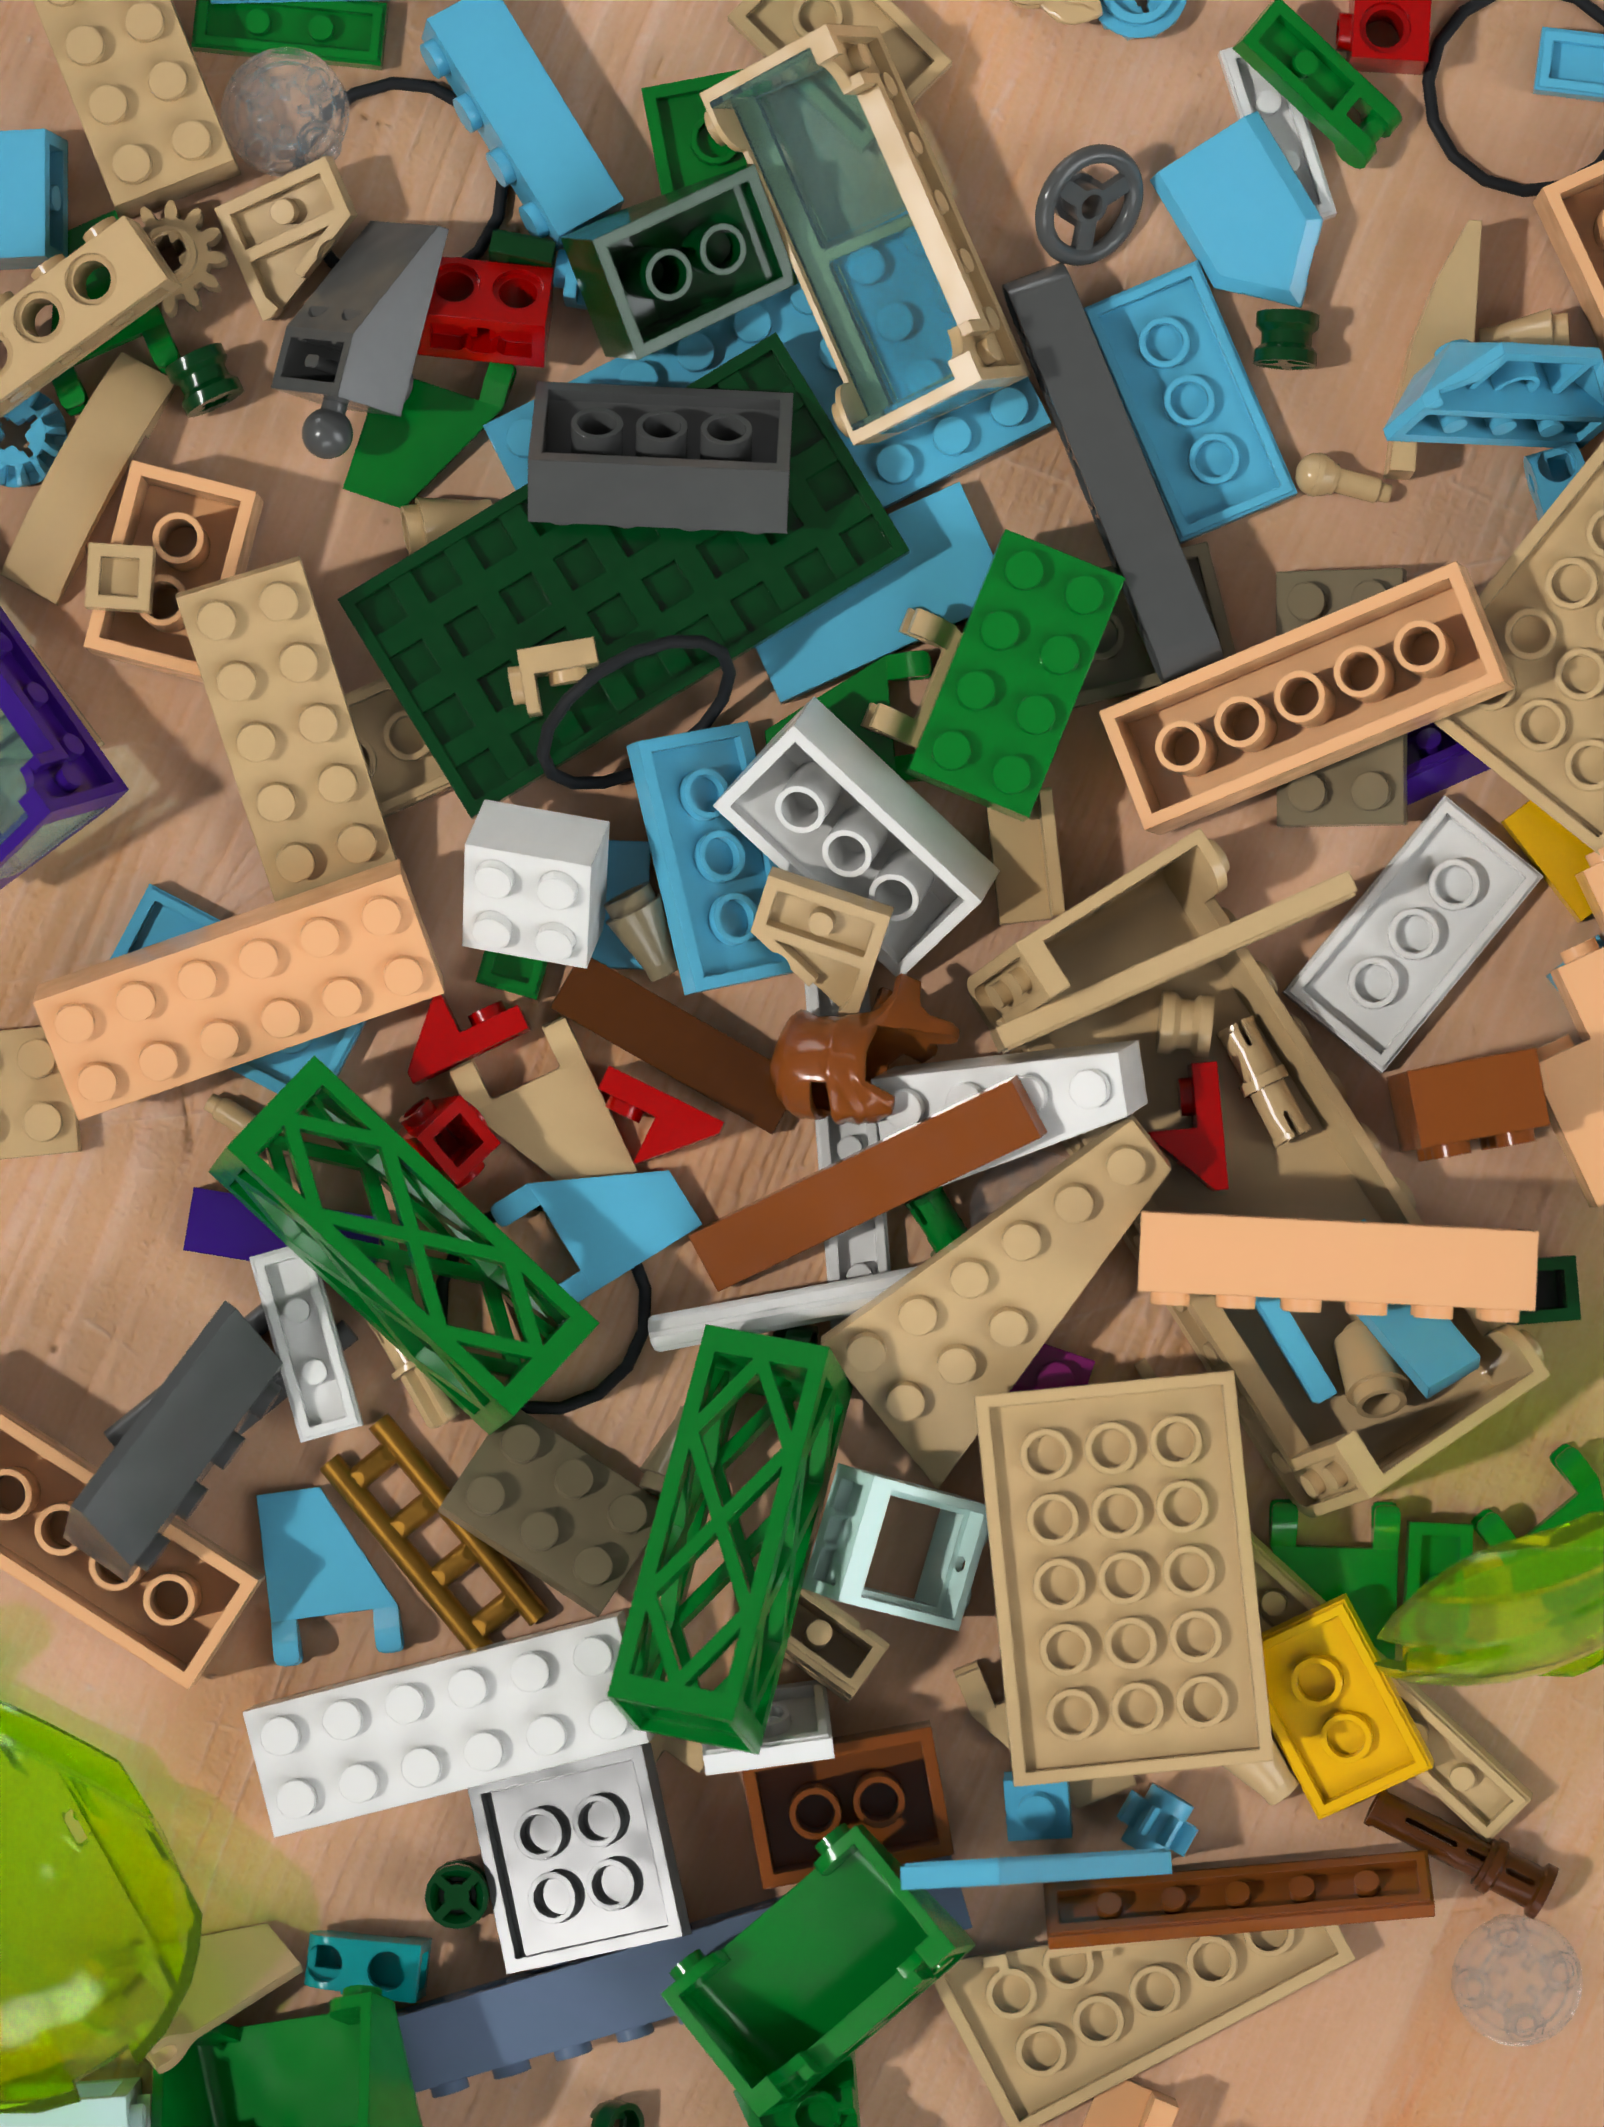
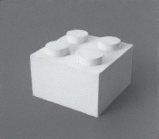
(535, 883)

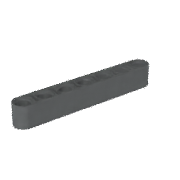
(1112, 472)

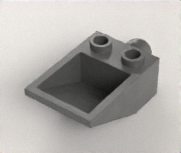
(361, 331)

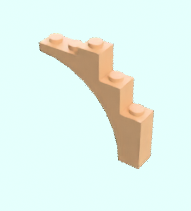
(1576, 1072)

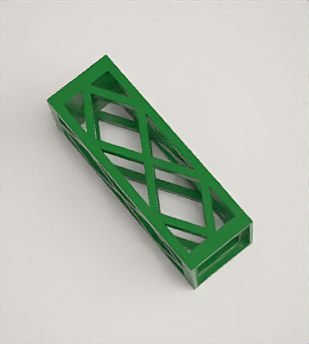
(456, 1228)
(739, 1707)

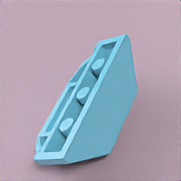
(1503, 396)

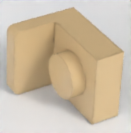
(561, 662)

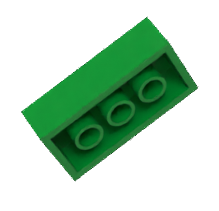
(1015, 675)

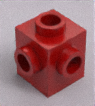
(459, 1133)

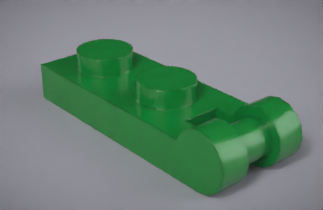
(1318, 82)

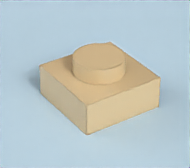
(120, 577)

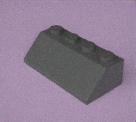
(660, 457)
(174, 1446)

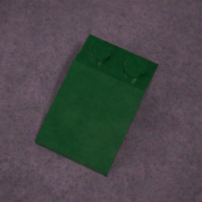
(679, 262)

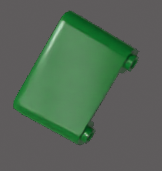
(816, 1972)
(295, 2072)

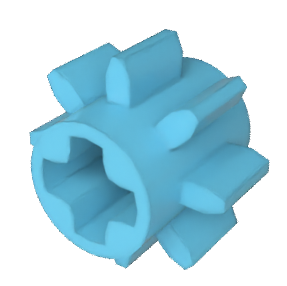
(1157, 1821)

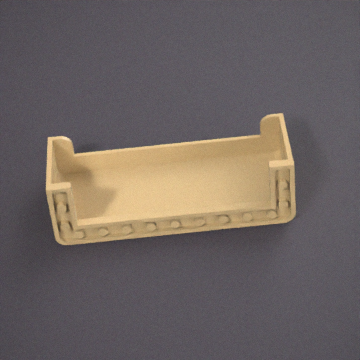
(1335, 1171)

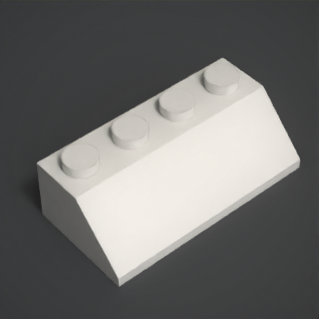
(848, 820)

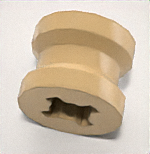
(1185, 1024)

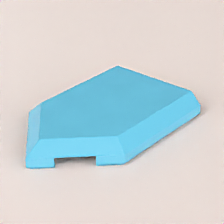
(1244, 213)

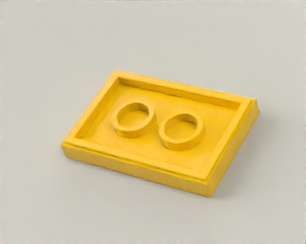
(1337, 1709)

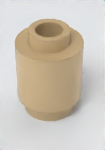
(1369, 1373)

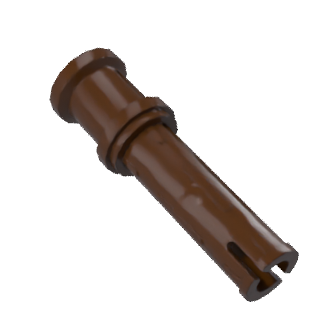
(1497, 1865)

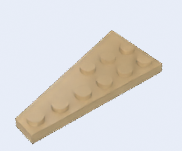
(993, 1297)
(1086, 2018)

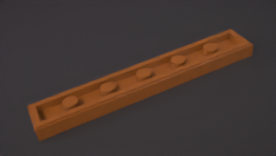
(868, 1183)
(1239, 1899)

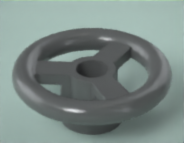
(1084, 201)

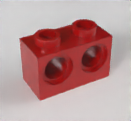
(1409, 19)
(489, 312)

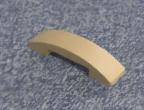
(86, 476)

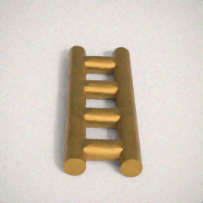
(394, 1531)

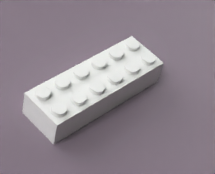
(440, 1725)

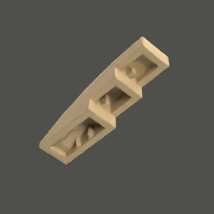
(1446, 317)

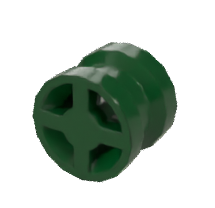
(1286, 339)
(204, 380)
(450, 1902)

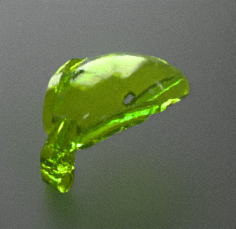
(1507, 1612)
(89, 1931)

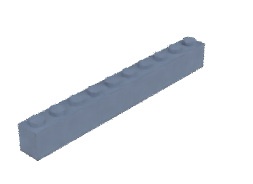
(568, 2004)

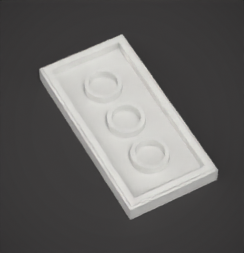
(1412, 934)

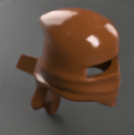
(828, 1061)

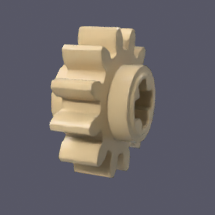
(196, 260)

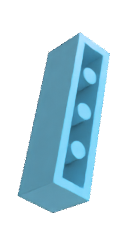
(519, 117)

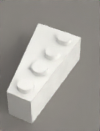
(1068, 1087)

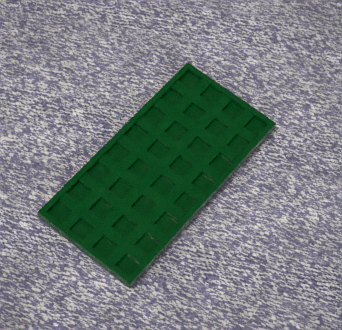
(499, 584)

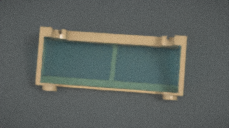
(868, 230)

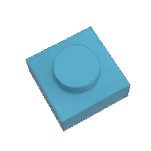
(1037, 1810)

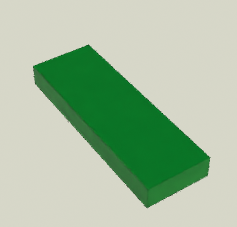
(333, 30)

